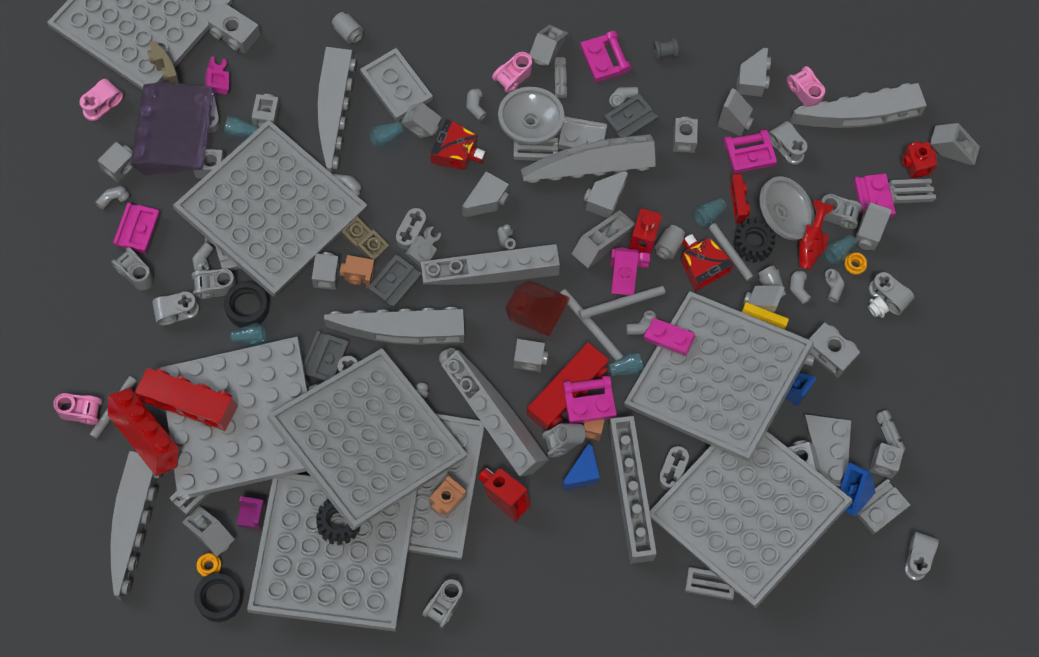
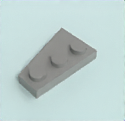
(832, 445)

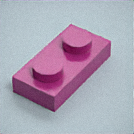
(669, 337)

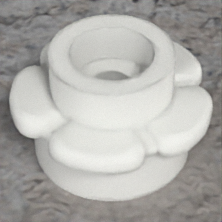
(878, 307)

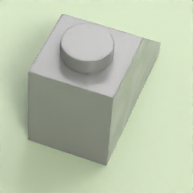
(547, 45)
(736, 114)
(955, 143)
(605, 194)
(486, 196)
(872, 226)
(765, 297)
(208, 531)

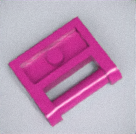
(599, 60)
(750, 157)
(589, 407)

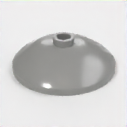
(531, 106)
(786, 207)

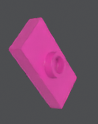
(624, 271)

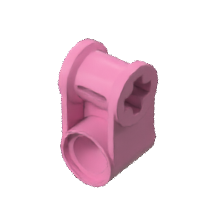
(512, 75)
(806, 84)
(100, 98)
(83, 408)

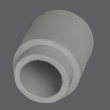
(347, 27)
(669, 242)

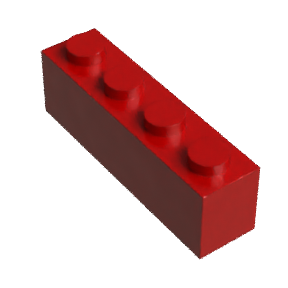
(186, 399)
(550, 403)
(142, 431)

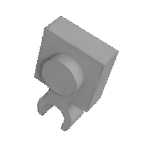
(422, 247)

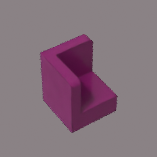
(251, 513)

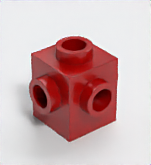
(919, 159)

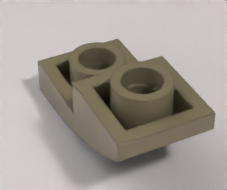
(162, 62)
(364, 239)

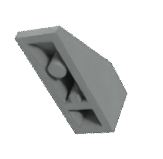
(602, 238)

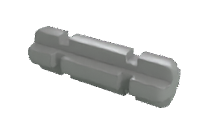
(560, 77)
(889, 429)

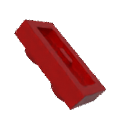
(738, 191)

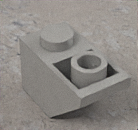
(752, 74)

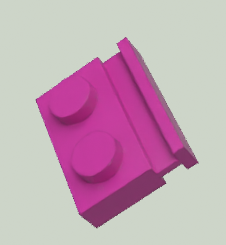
(874, 190)
(137, 228)

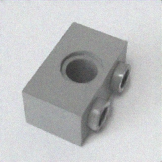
(228, 18)
(834, 361)

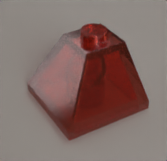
(536, 307)

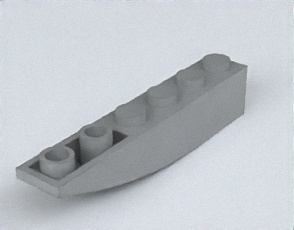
(333, 101)
(865, 109)
(595, 159)
(493, 266)
(402, 327)
(495, 415)
(129, 516)

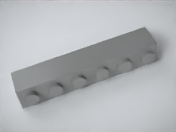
(632, 490)

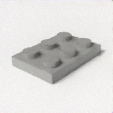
(395, 83)

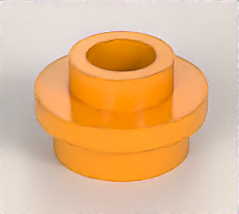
(858, 258)
(204, 559)

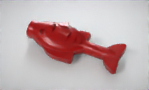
(814, 241)

